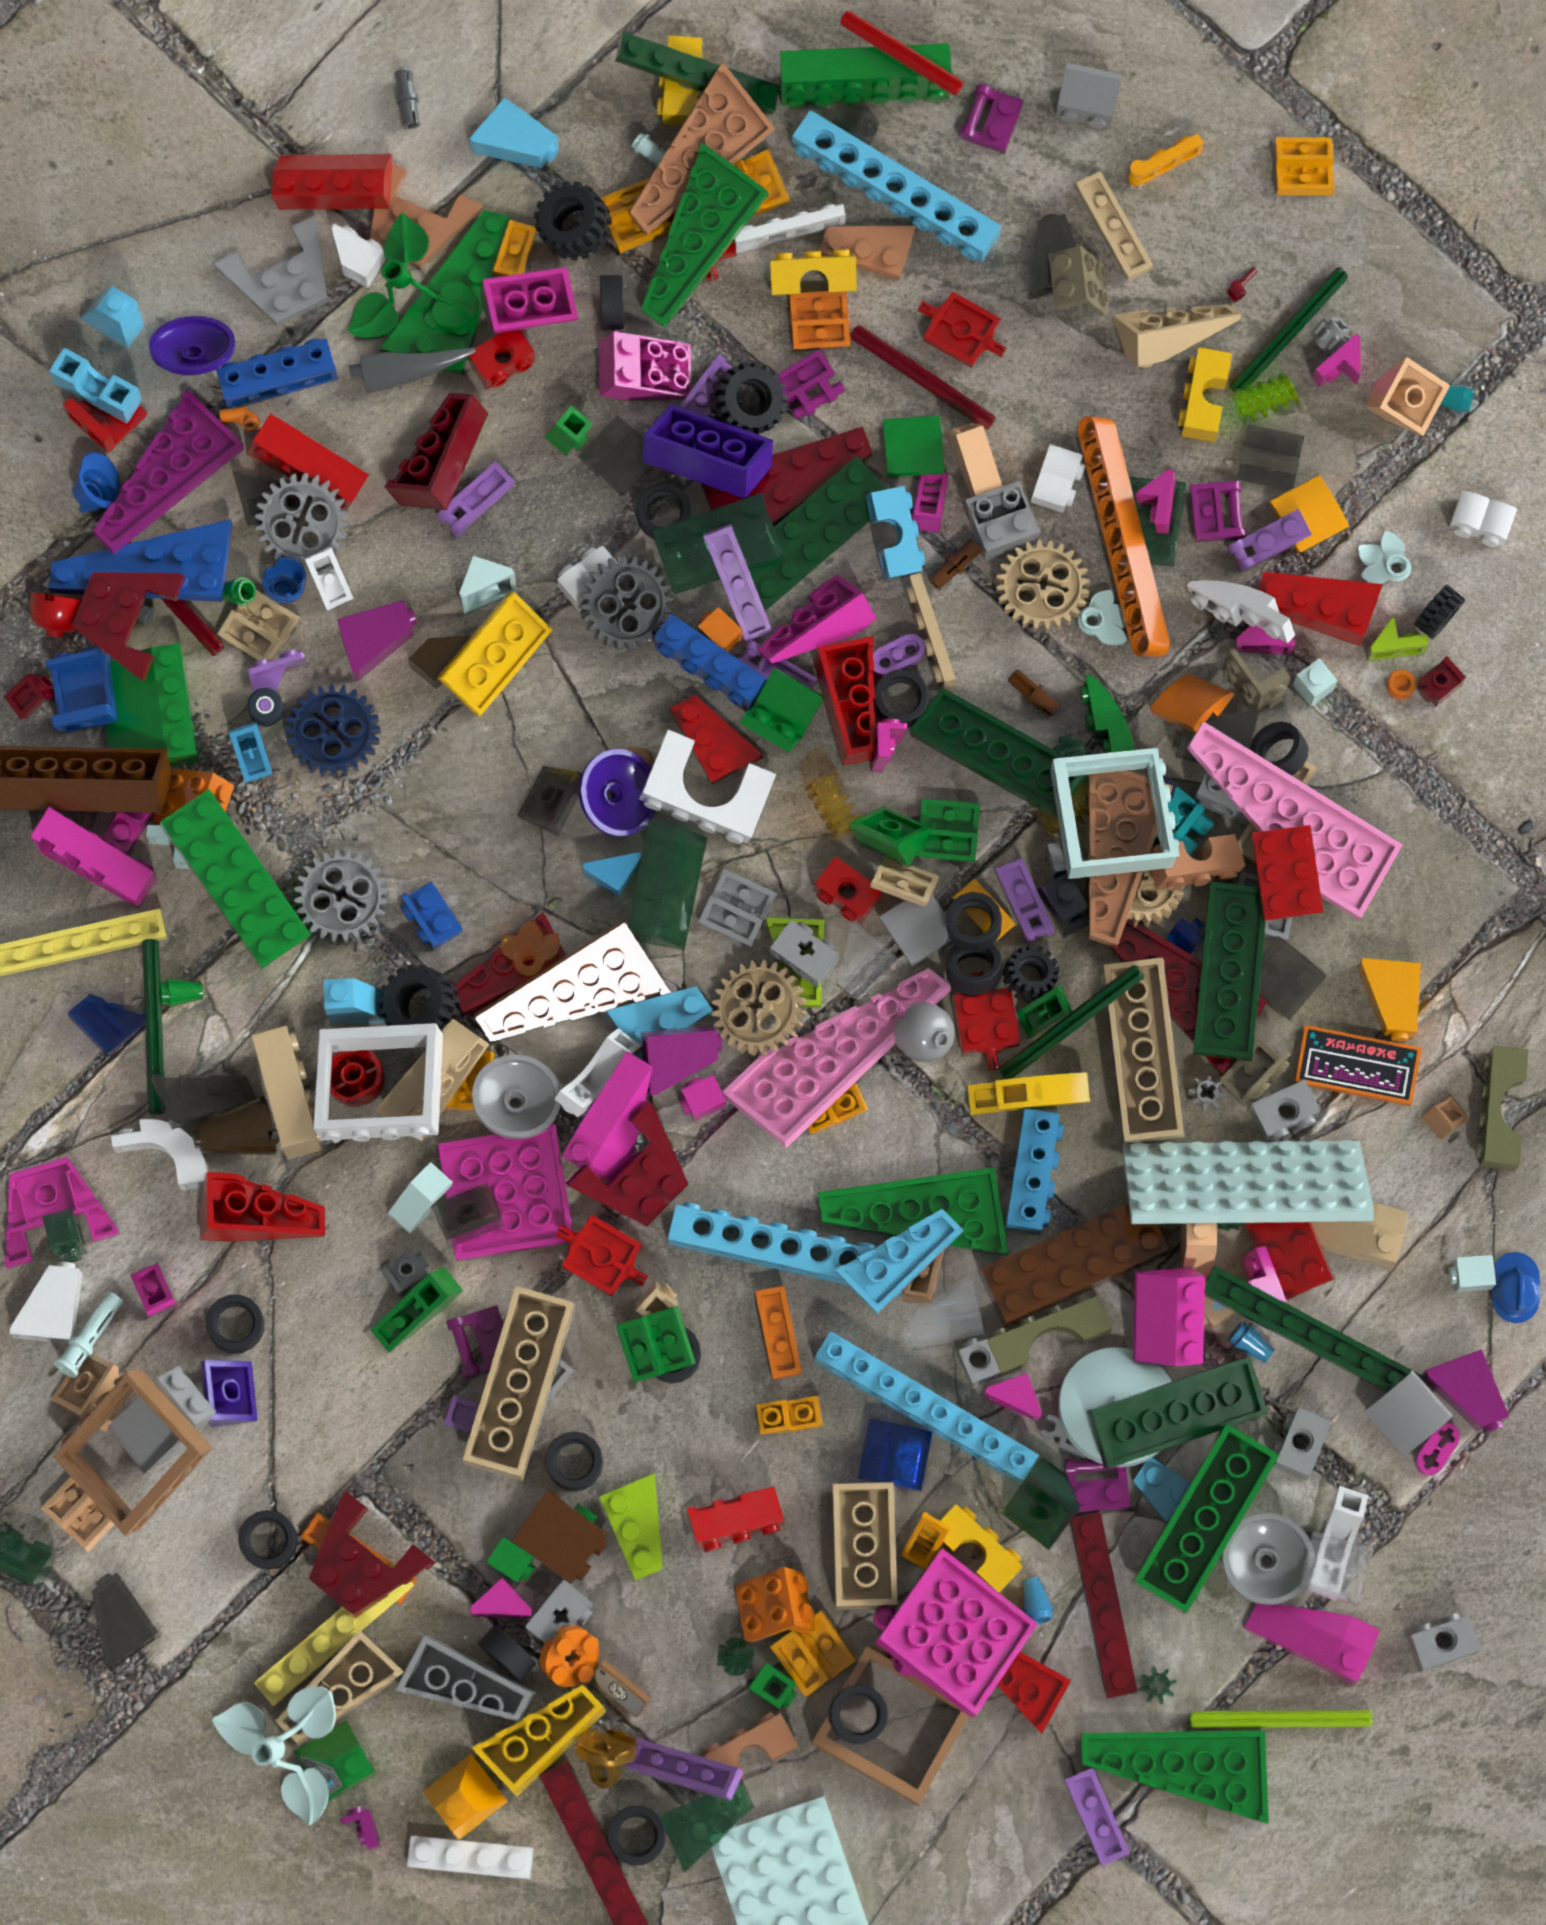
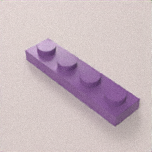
(738, 582)
(685, 1769)

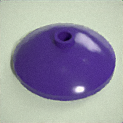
(192, 345)
(624, 776)

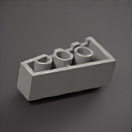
(457, 1679)

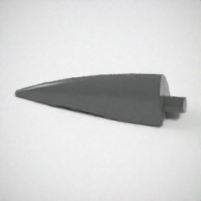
(395, 369)

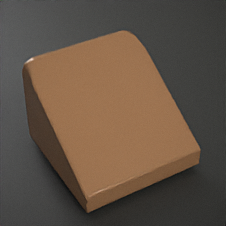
(1445, 1117)

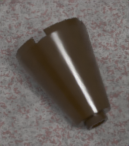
(238, 1130)

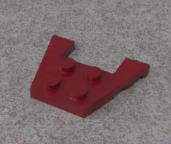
(112, 609)
(646, 1180)
(354, 1573)

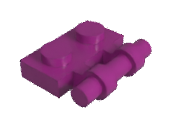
(805, 376)

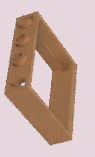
(101, 1493)
(866, 1767)

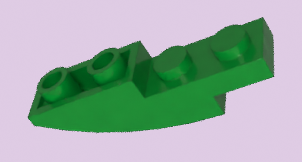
(1105, 717)

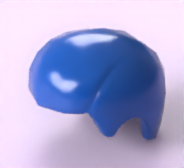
(284, 580)

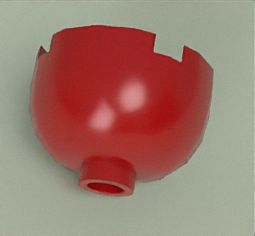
(53, 612)
(356, 1077)

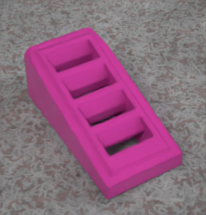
(930, 518)

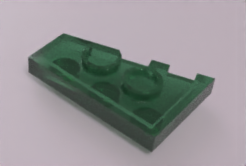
(1160, 547)

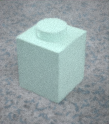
(1315, 682)
(1472, 1273)

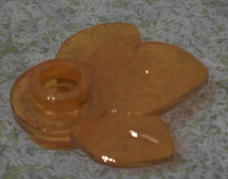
(530, 945)

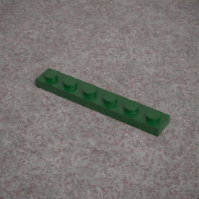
(688, 69)

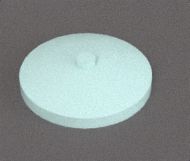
(1098, 1380)

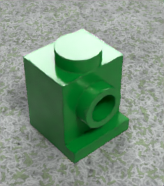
(768, 1677)

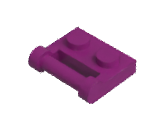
(999, 123)
(1208, 511)
(487, 1328)
(1098, 1494)

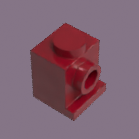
(1435, 692)

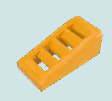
(916, 1552)

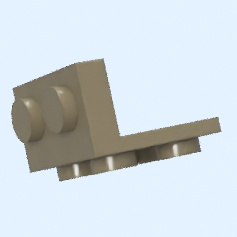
(1078, 280)
(1252, 693)
(1249, 1078)

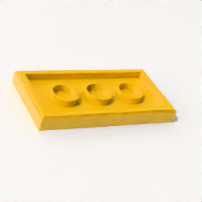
(494, 653)

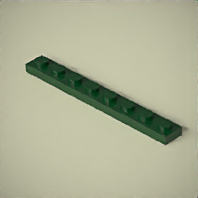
(1303, 1330)

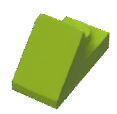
(1390, 646)

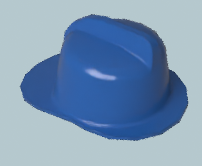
(96, 483)
(1516, 1287)

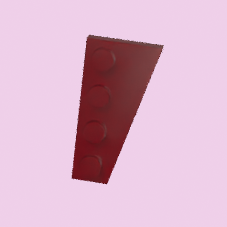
(498, 976)

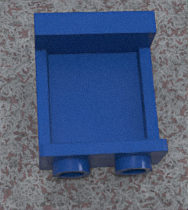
(82, 690)

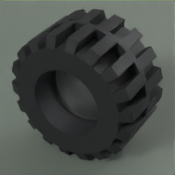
(558, 206)
(765, 385)
(406, 984)

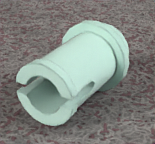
(648, 148)

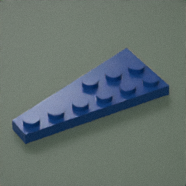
(195, 552)

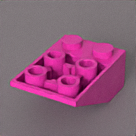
(643, 368)

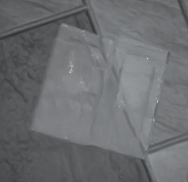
(1335, 1568)

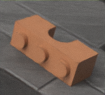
(1219, 861)
(770, 1735)

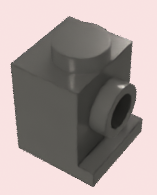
(402, 1282)

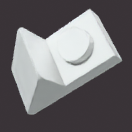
(328, 578)

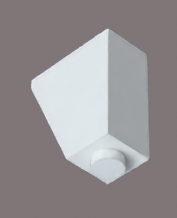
(51, 1307)

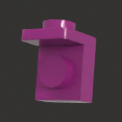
(367, 1832)

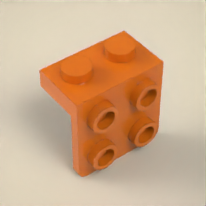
(190, 784)
(774, 1604)

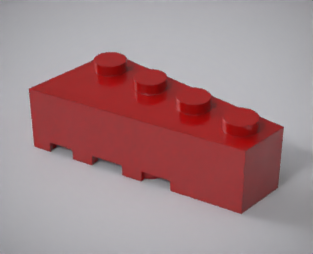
(294, 452)
(1324, 604)
(849, 696)

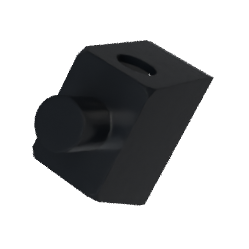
(1064, 903)

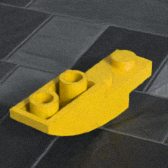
(1029, 1093)

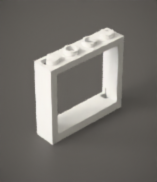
(373, 1039)

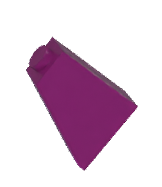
(375, 635)
(678, 1054)
(1470, 1390)

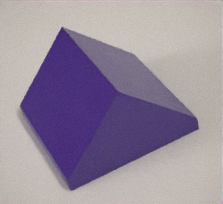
(229, 1391)

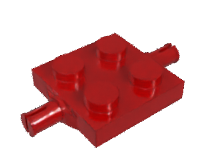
(962, 329)
(986, 1023)
(601, 1255)

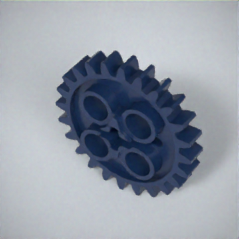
(351, 713)

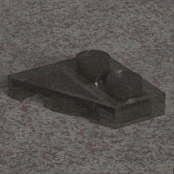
(250, 493)

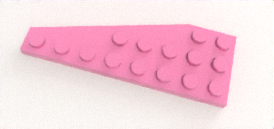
(1348, 850)
(806, 1077)

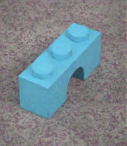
(110, 395)
(894, 508)

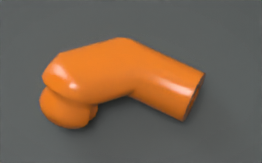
(241, 415)

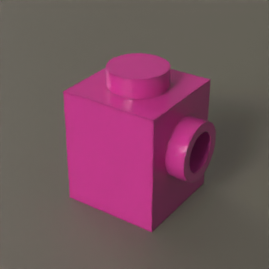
(701, 1098)

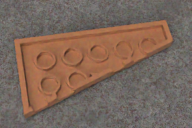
(722, 120)
(1119, 826)

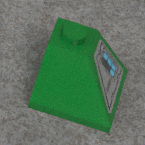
(338, 1759)

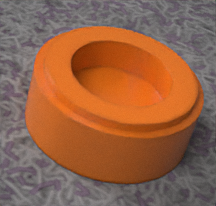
(1401, 684)

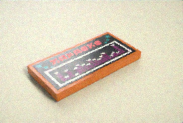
(1358, 1065)

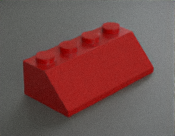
(332, 181)

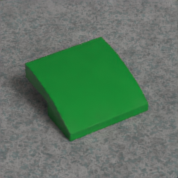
(913, 446)
(952, 829)
(655, 1344)

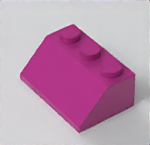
(528, 300)
(1169, 1317)

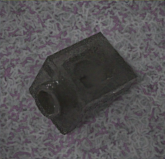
(857, 122)

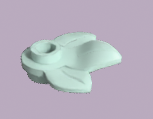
(1382, 557)
(1108, 618)

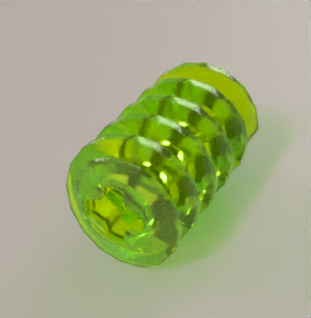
(1265, 396)

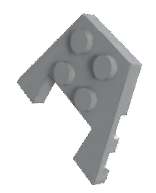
(287, 287)

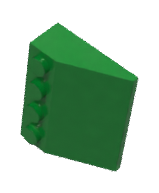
(155, 710)

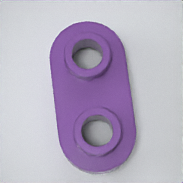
(895, 654)

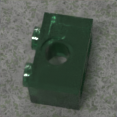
(65, 1235)

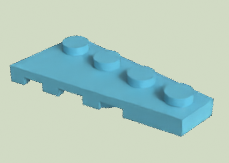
(891, 1266)

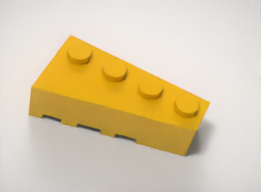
(533, 1744)

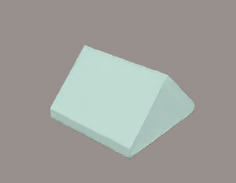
(485, 584)

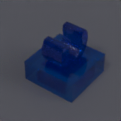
(1186, 935)

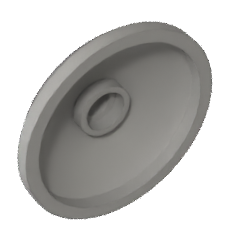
(520, 1081)
(1271, 1537)

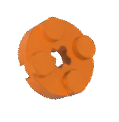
(582, 1664)

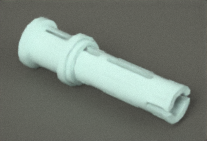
(82, 1345)

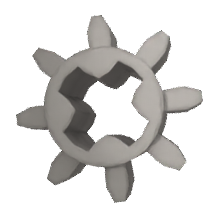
(1331, 334)
(1205, 1086)

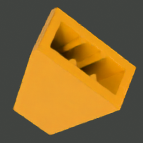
(1393, 995)

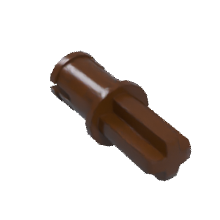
(1034, 693)

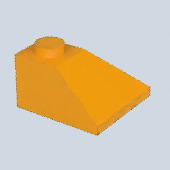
(464, 1796)

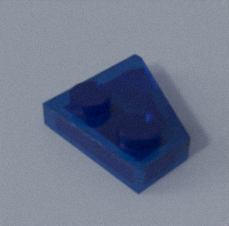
(106, 1023)

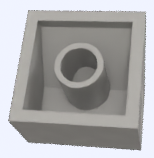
(1088, 96)

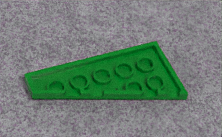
(894, 1206)
(1202, 1766)

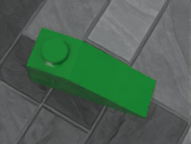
(416, 1309)

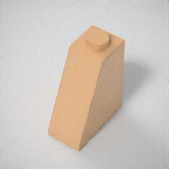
(974, 458)
(1198, 1246)

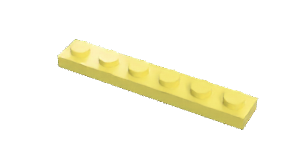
(81, 942)
(320, 1647)

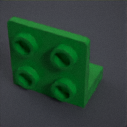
(783, 711)

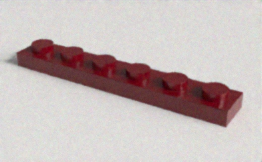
(1104, 1605)
(592, 1846)

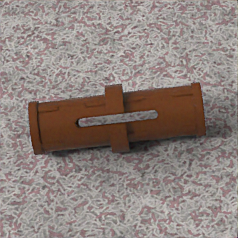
(954, 564)

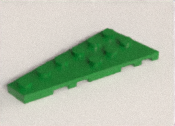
(706, 222)
(468, 264)

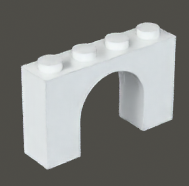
(666, 791)

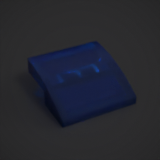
(895, 1454)

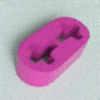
(1443, 1453)

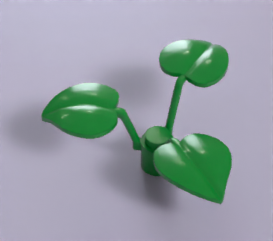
(405, 244)

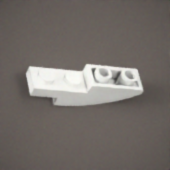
(1239, 602)

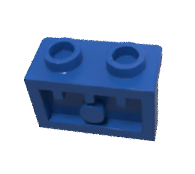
(431, 915)

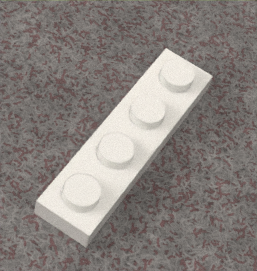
(797, 226)
(470, 1857)

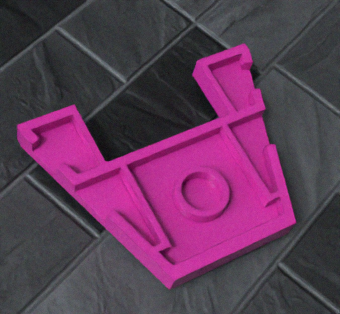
(47, 1191)

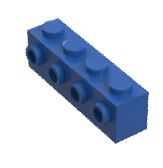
(277, 373)
(709, 662)

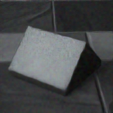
(551, 799)
(467, 1215)

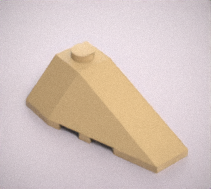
(1161, 336)
(1367, 1241)

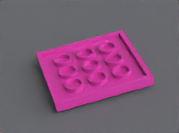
(524, 1182)
(956, 1633)

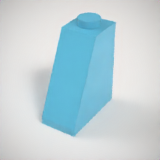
(514, 137)
(115, 315)
(352, 1002)

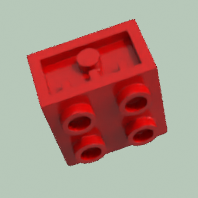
(99, 425)

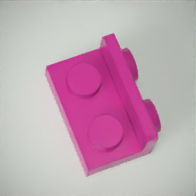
(886, 736)

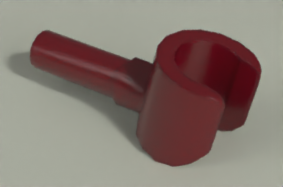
(1236, 290)

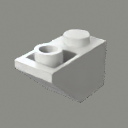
(357, 257)

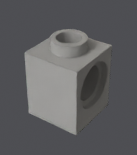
(978, 1375)

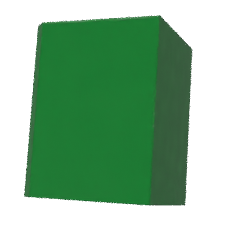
(890, 834)

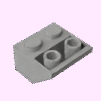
(1002, 521)

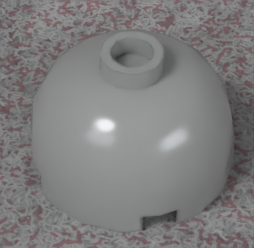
(925, 1032)

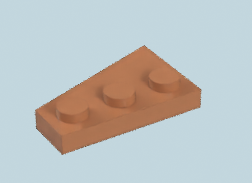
(876, 247)

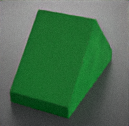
(1044, 1012)

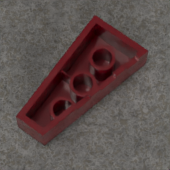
(440, 455)

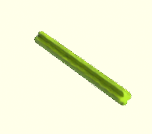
(1280, 1719)

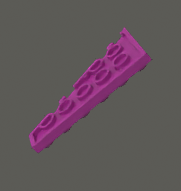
(174, 464)

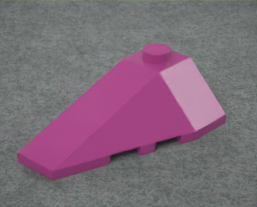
(833, 614)

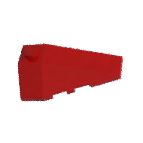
(246, 1211)

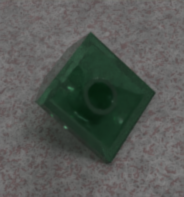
(1043, 1504)

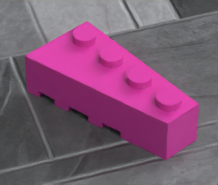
(93, 858)

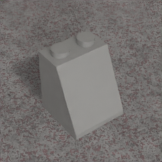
(146, 1435)

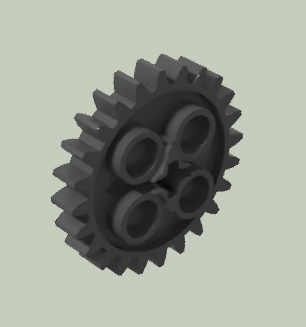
(606, 585)

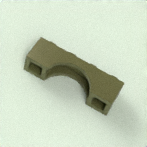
(1500, 1144)
(1083, 1321)

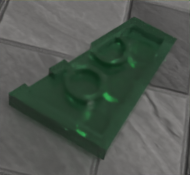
(703, 1822)

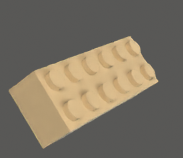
(1145, 1055)
(518, 1383)

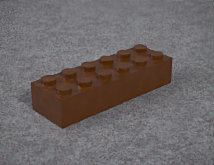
(83, 779)
(1070, 1264)

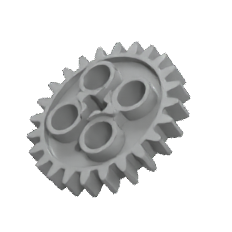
(278, 510)
(353, 874)

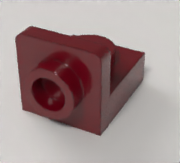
(29, 694)

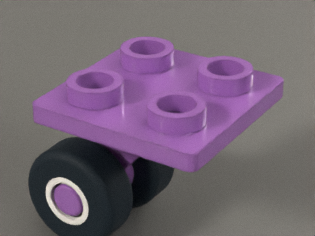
(265, 703)

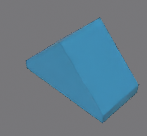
(250, 752)
(613, 873)

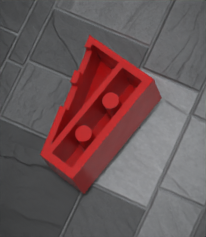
(735, 1519)

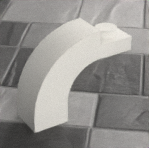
(583, 1091)
(175, 1142)
(1345, 1515)

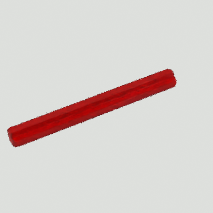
(901, 52)

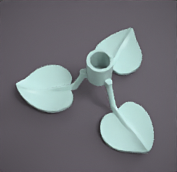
(314, 1712)

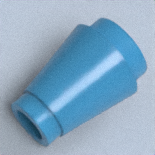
(1250, 1341)
(1036, 1601)

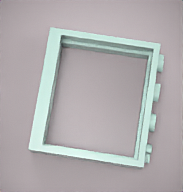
(1113, 762)

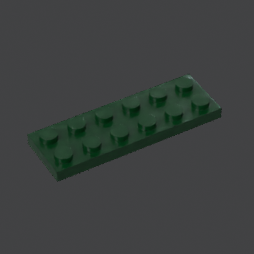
(817, 530)
(991, 749)
(1230, 972)
(1177, 1412)

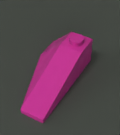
(605, 1135)
(1319, 1637)

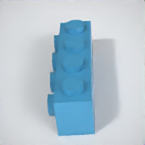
(1033, 1170)

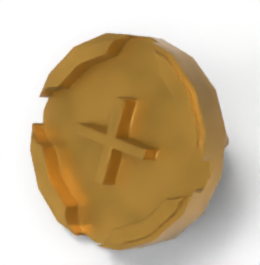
(606, 1750)

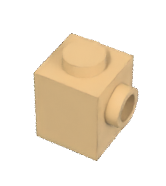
(656, 1299)

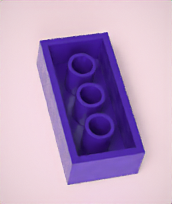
(707, 451)

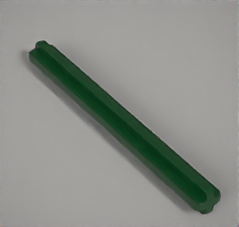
(1290, 329)
(153, 1019)
(1071, 1022)

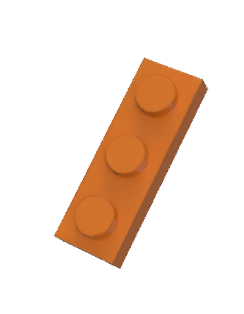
(778, 1332)

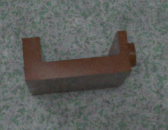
(561, 1538)

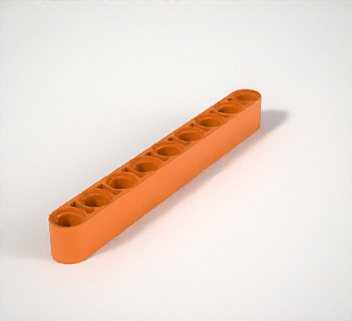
(1123, 537)

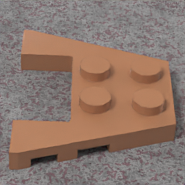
(437, 228)

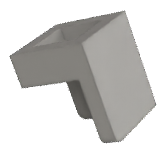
(1057, 860)

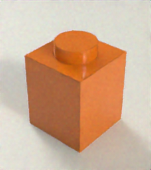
(720, 629)

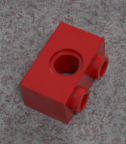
(505, 343)
(841, 875)

